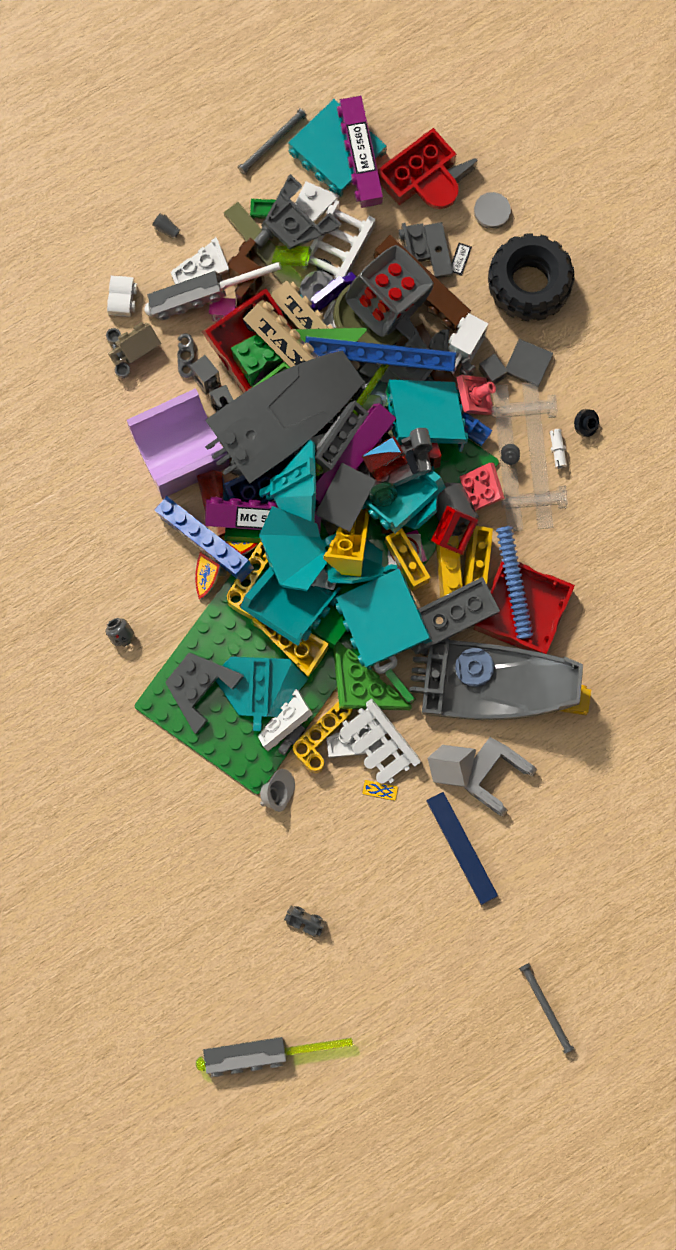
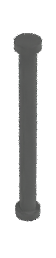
(276, 137)
(546, 1008)

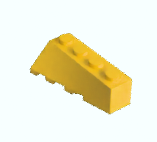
(348, 548)
(305, 655)

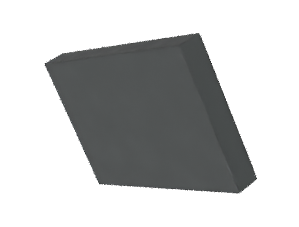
(345, 497)

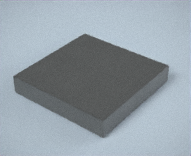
(528, 362)

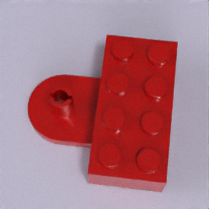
(423, 171)

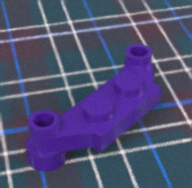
(331, 291)

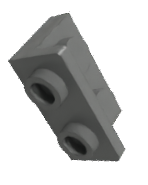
(415, 241)

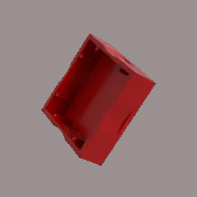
(231, 331)
(546, 603)

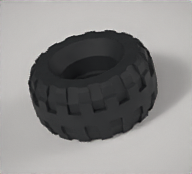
(536, 253)

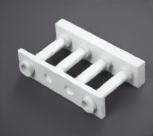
(357, 243)

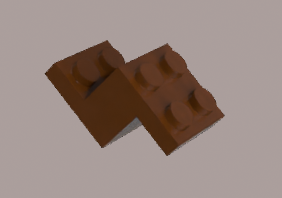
(243, 264)

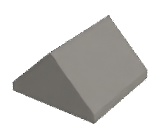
(451, 765)

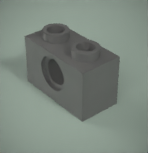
(205, 374)

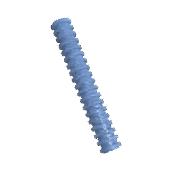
(514, 582)

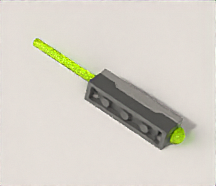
(344, 428)
(256, 1054)

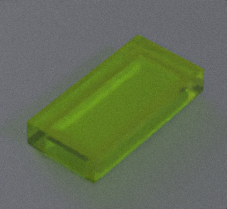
(295, 257)

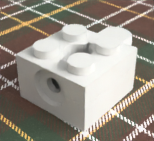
(468, 338)

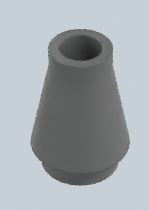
(166, 226)

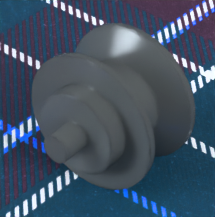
(510, 454)

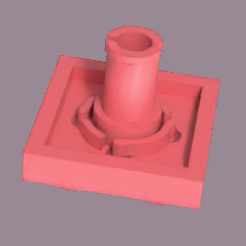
(475, 394)
(487, 485)

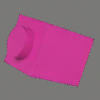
(222, 308)

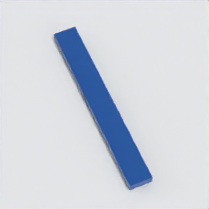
(385, 353)

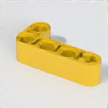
(254, 576)
(325, 732)

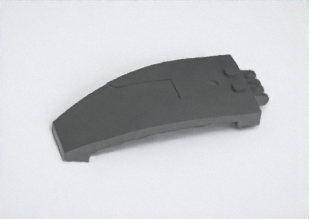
(282, 413)
(520, 687)

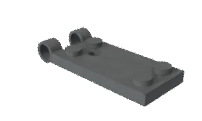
(459, 612)

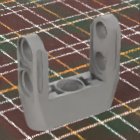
(482, 764)

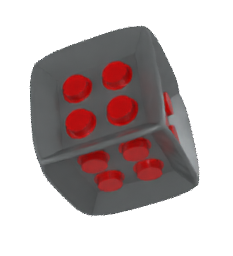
(389, 290)

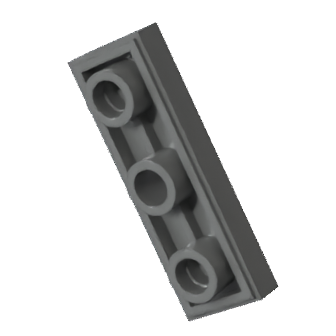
(436, 241)

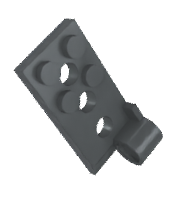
(421, 444)

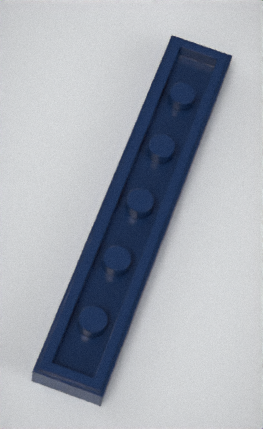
(462, 848)

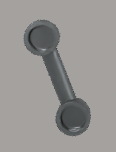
(121, 370)

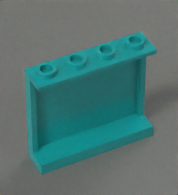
(323, 149)
(427, 406)
(410, 500)
(288, 610)
(382, 618)

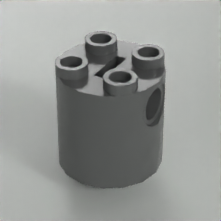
(456, 497)

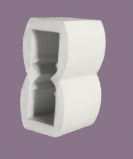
(121, 296)

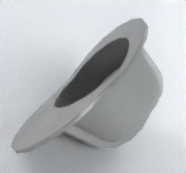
(278, 791)

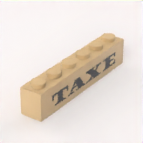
(299, 310)
(279, 335)

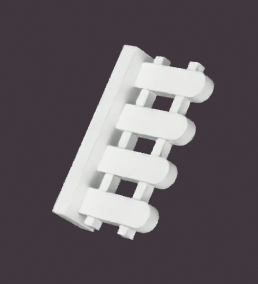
(376, 733)

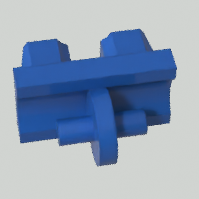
(475, 429)

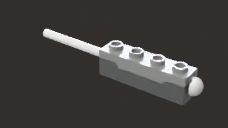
(197, 292)

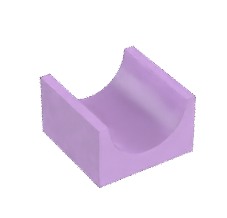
(174, 442)

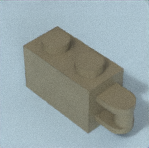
(134, 344)

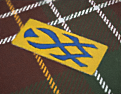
(380, 790)

